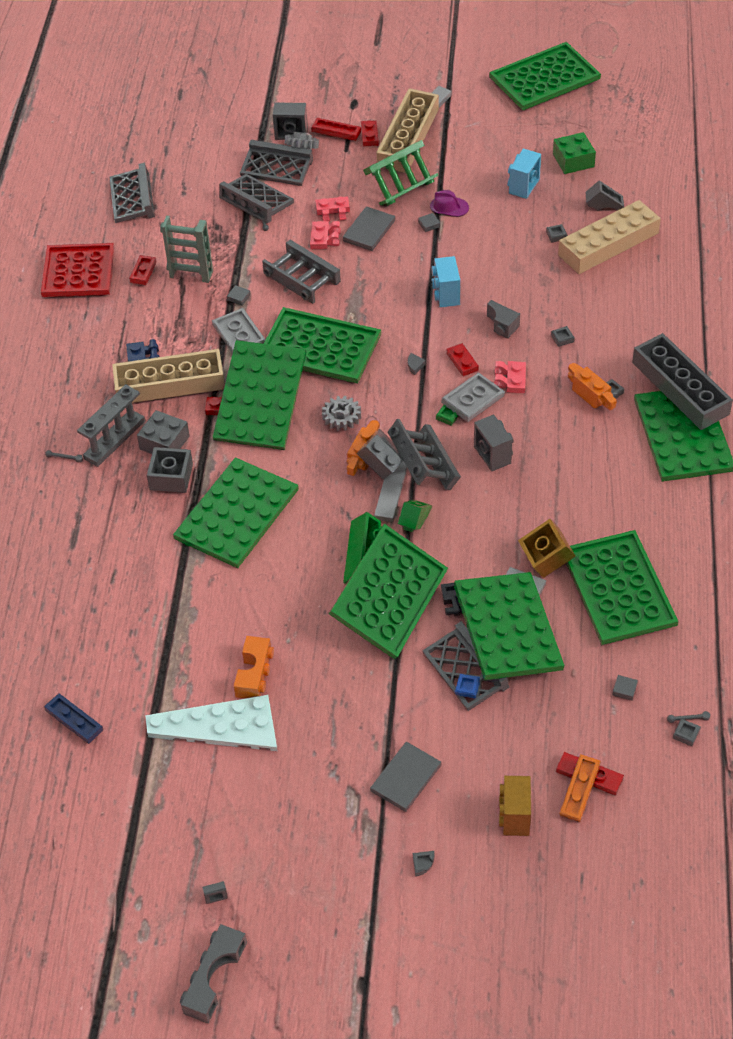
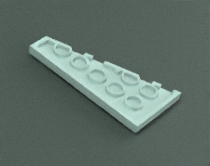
(225, 723)

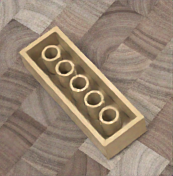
(409, 125)
(609, 236)
(171, 375)

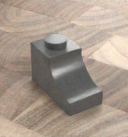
(603, 196)
(505, 320)

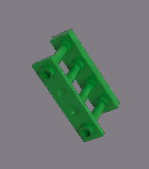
(388, 164)

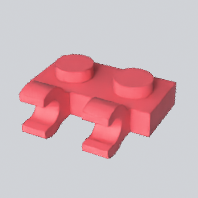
(332, 205)
(320, 234)
(515, 376)

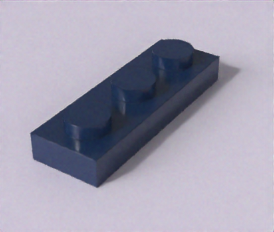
(73, 718)

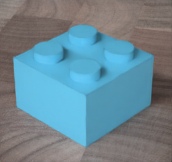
(524, 173)
(446, 281)

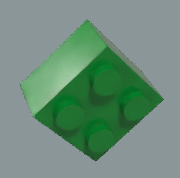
(574, 153)

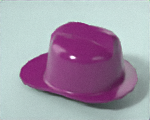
(447, 203)

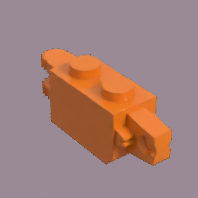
(591, 387)
(353, 460)

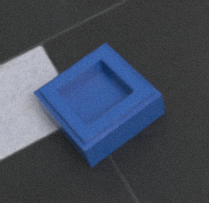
(467, 686)

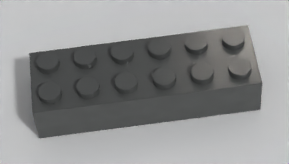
(682, 381)

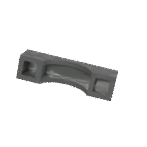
(224, 948)

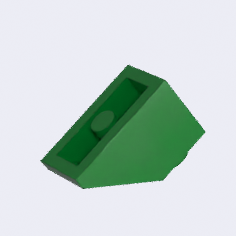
(414, 514)

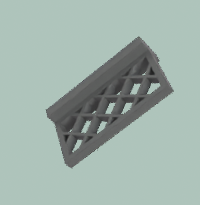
(279, 153)
(143, 191)
(252, 203)
(462, 634)

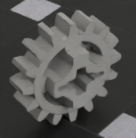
(301, 140)
(339, 413)

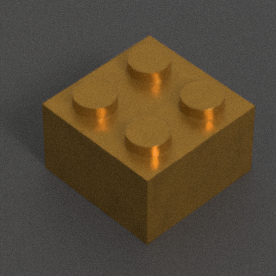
(546, 548)
(515, 805)

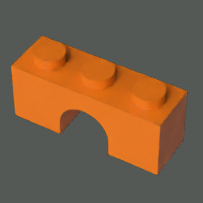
(251, 682)

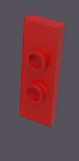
(336, 129)
(605, 780)

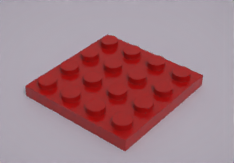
(77, 270)

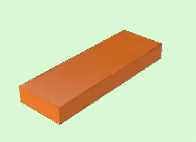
(580, 788)

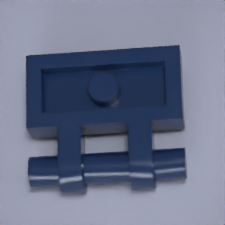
(138, 351)

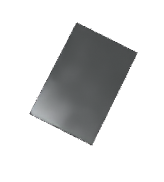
(369, 228)
(405, 776)

